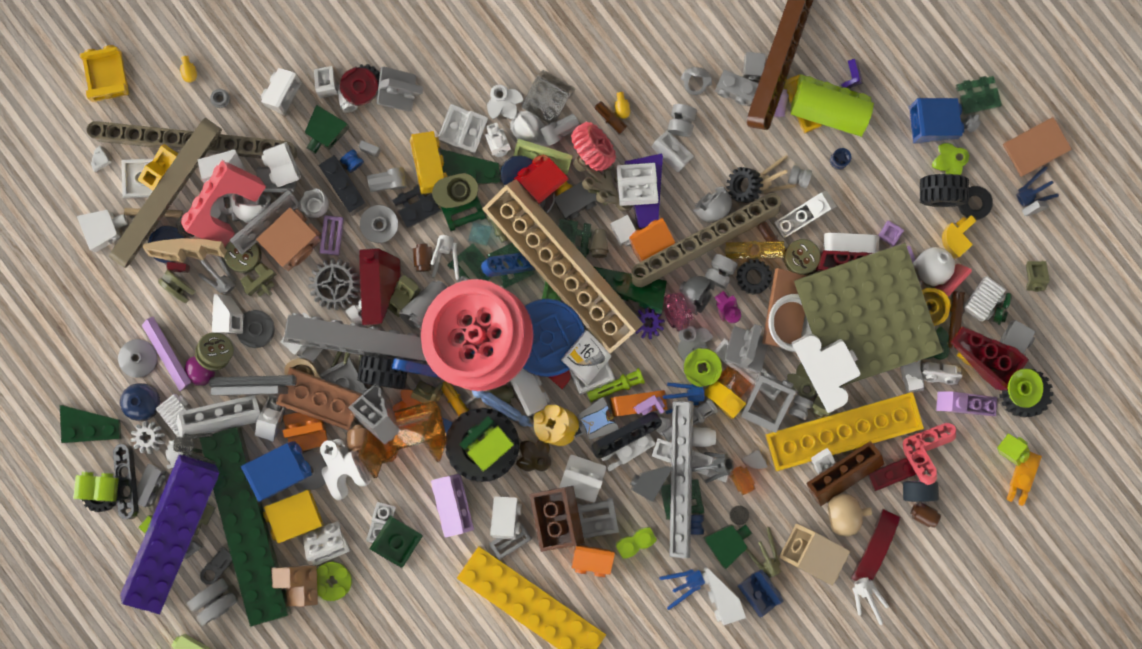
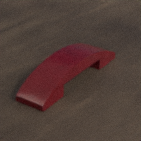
(877, 547)

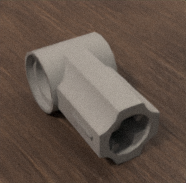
(557, 130)
(392, 179)

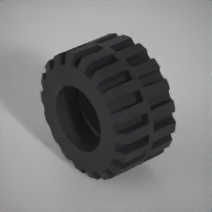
(944, 190)
(380, 372)
(1030, 411)

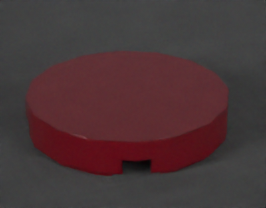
(358, 86)

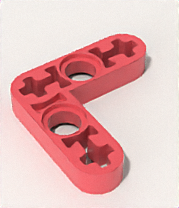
(922, 446)

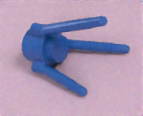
(694, 394)
(693, 580)

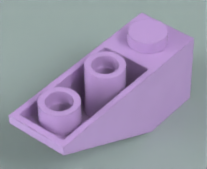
(966, 403)

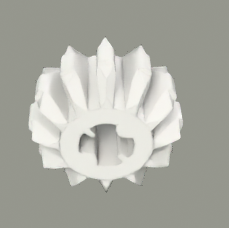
(143, 444)

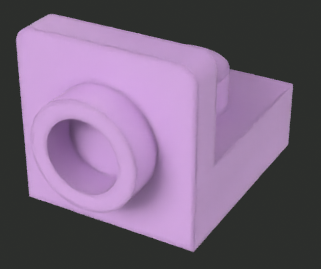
(645, 406)

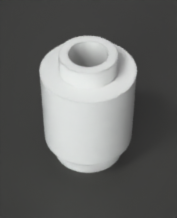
(703, 437)

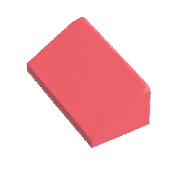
(960, 274)

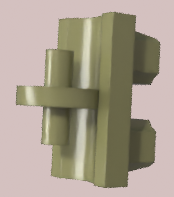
(252, 286)

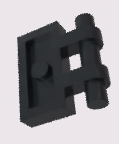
(417, 211)

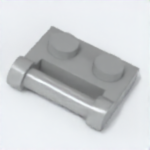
(600, 524)

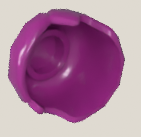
(196, 373)

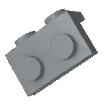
(149, 484)

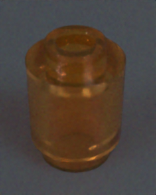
(742, 480)

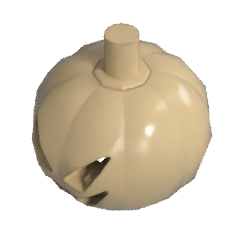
(846, 515)

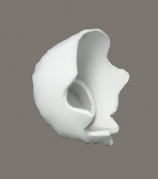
(314, 203)

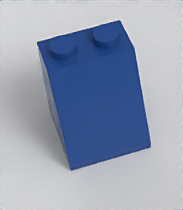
(936, 119)
(277, 470)

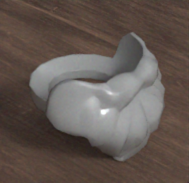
(697, 72)

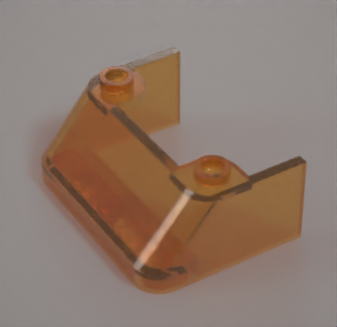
(417, 426)

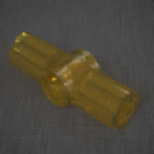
(742, 250)

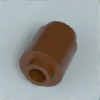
(422, 257)
(925, 514)

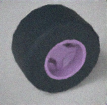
(920, 492)

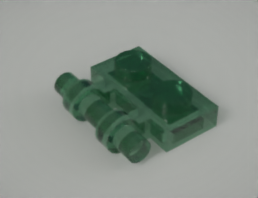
(981, 100)
(570, 229)

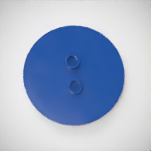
(554, 333)

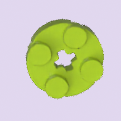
(700, 356)
(343, 578)

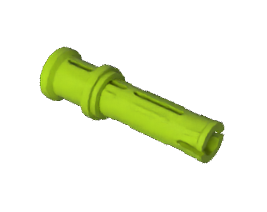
(594, 395)

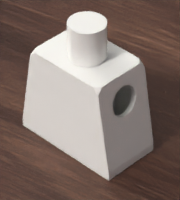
(101, 228)

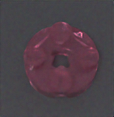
(677, 312)

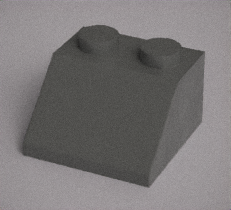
(650, 482)

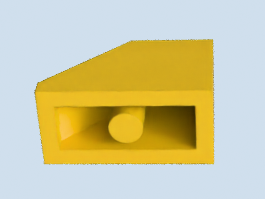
(724, 399)

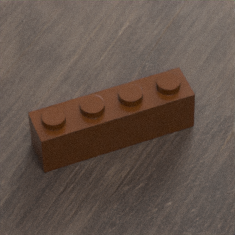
(845, 473)

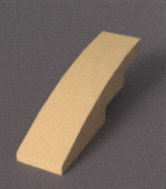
(179, 249)

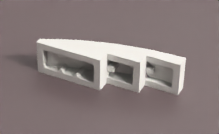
(663, 451)

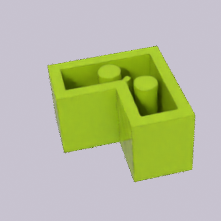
(490, 448)

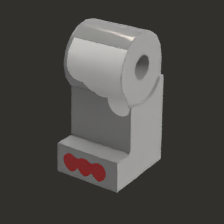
(912, 377)

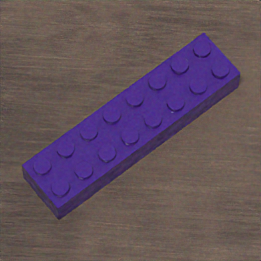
(169, 534)

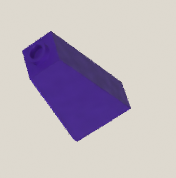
(648, 212)

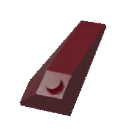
(377, 282)
(989, 357)

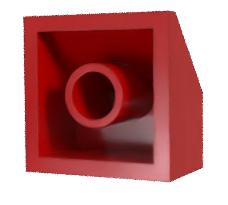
(541, 178)

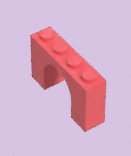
(225, 180)

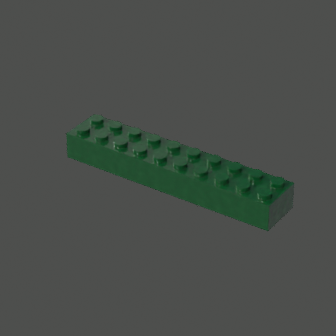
(245, 528)

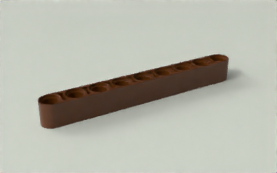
(778, 64)

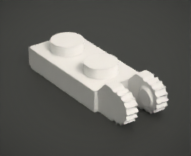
(631, 451)

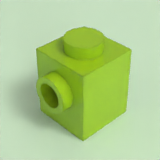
(1014, 449)

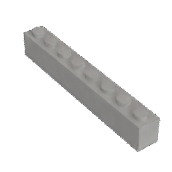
(353, 338)

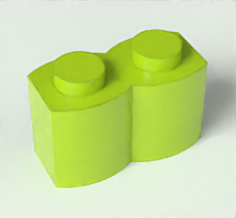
(96, 488)
(630, 545)

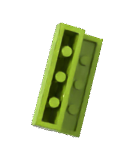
(832, 105)

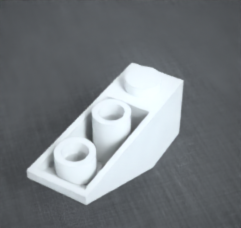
(805, 214)
(727, 603)

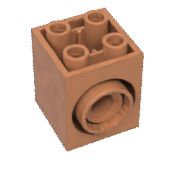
(290, 239)

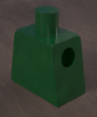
(324, 129)
(727, 543)

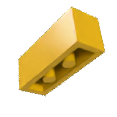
(427, 160)

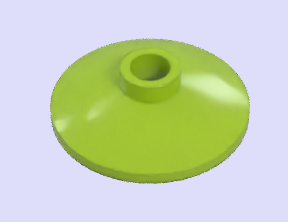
(1031, 391)

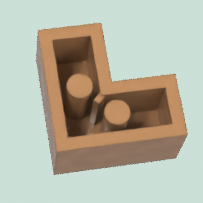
(299, 584)

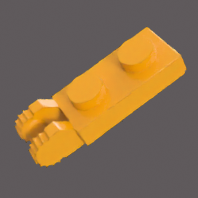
(1023, 478)

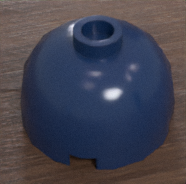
(139, 402)

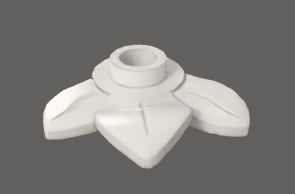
(506, 104)

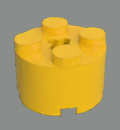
(940, 304)
(555, 425)

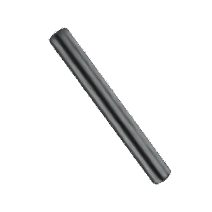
(283, 380)

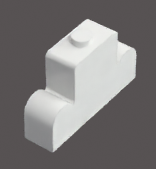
(827, 368)

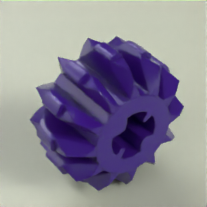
(654, 318)

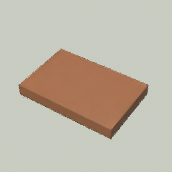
(1037, 146)

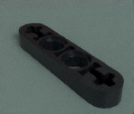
(608, 444)
(129, 480)

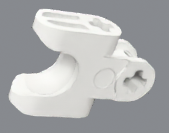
(339, 465)

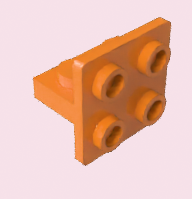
(304, 430)

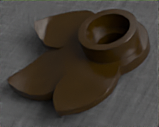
(531, 455)

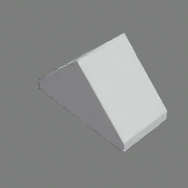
(325, 82)

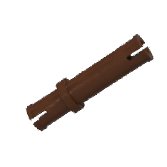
(956, 315)

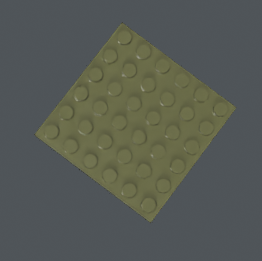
(873, 309)

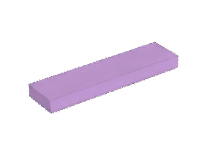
(166, 353)

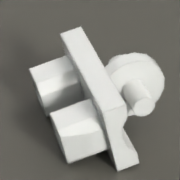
(497, 140)

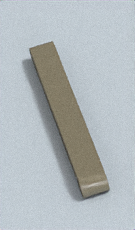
(165, 193)
(701, 247)

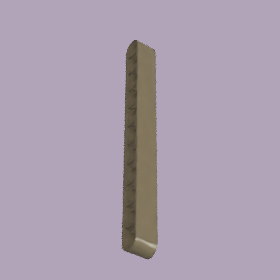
(183, 136)

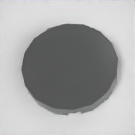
(257, 329)

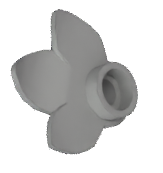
(697, 340)

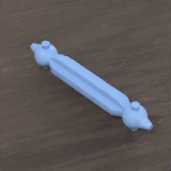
(503, 407)

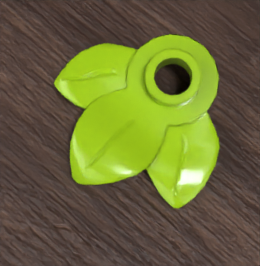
(947, 159)

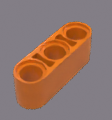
(624, 404)

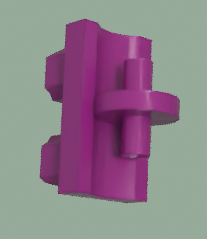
(728, 308)

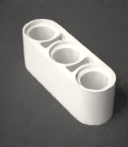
(851, 242)

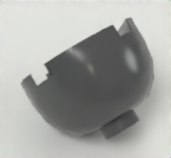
(696, 293)

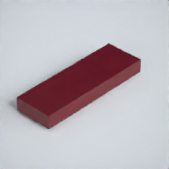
(893, 473)

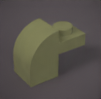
(404, 293)

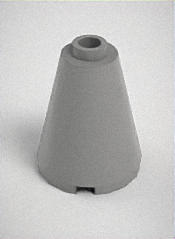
(416, 309)

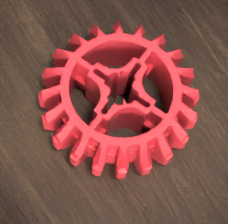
(593, 146)

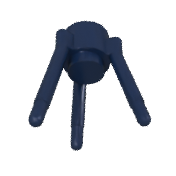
(1027, 196)

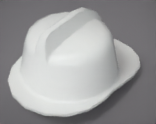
(527, 127)

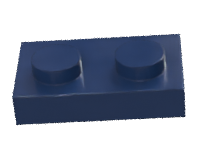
(760, 593)

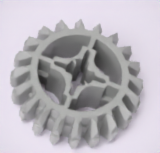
(325, 284)

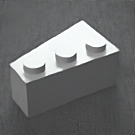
(376, 413)

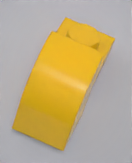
(157, 168)
(953, 238)

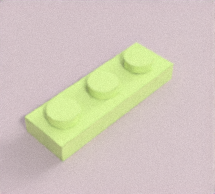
(533, 150)

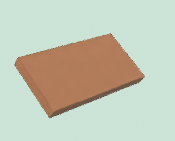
(789, 316)
(320, 399)

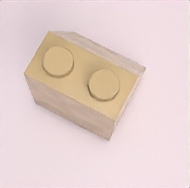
(814, 554)

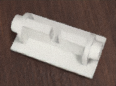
(949, 374)

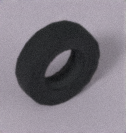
(987, 203)

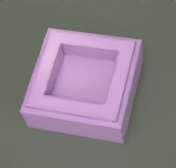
(890, 233)

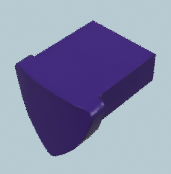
(855, 74)

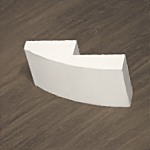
(380, 517)

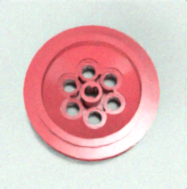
(448, 320)

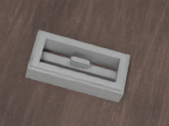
(500, 556)

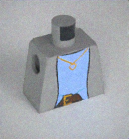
(596, 420)

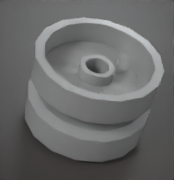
(212, 602)

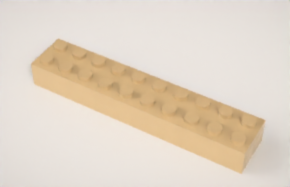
(562, 265)

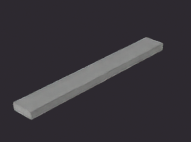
(681, 479)

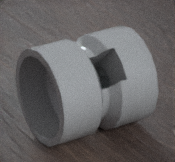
(682, 120)
(724, 265)

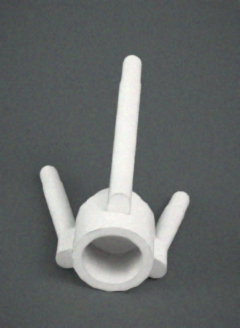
(445, 245)
(864, 588)

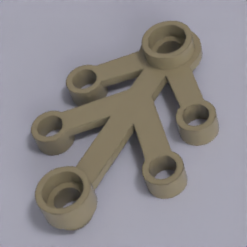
(604, 184)

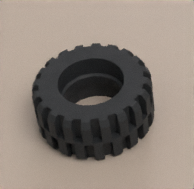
(459, 459)

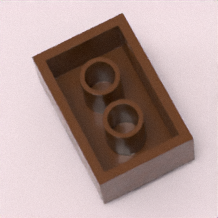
(557, 518)

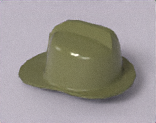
(455, 190)

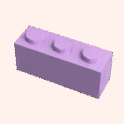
(452, 505)

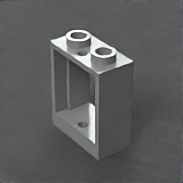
(759, 418)

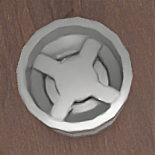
(800, 176)
(800, 407)

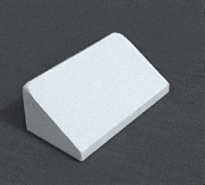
(672, 150)

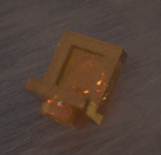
(734, 381)

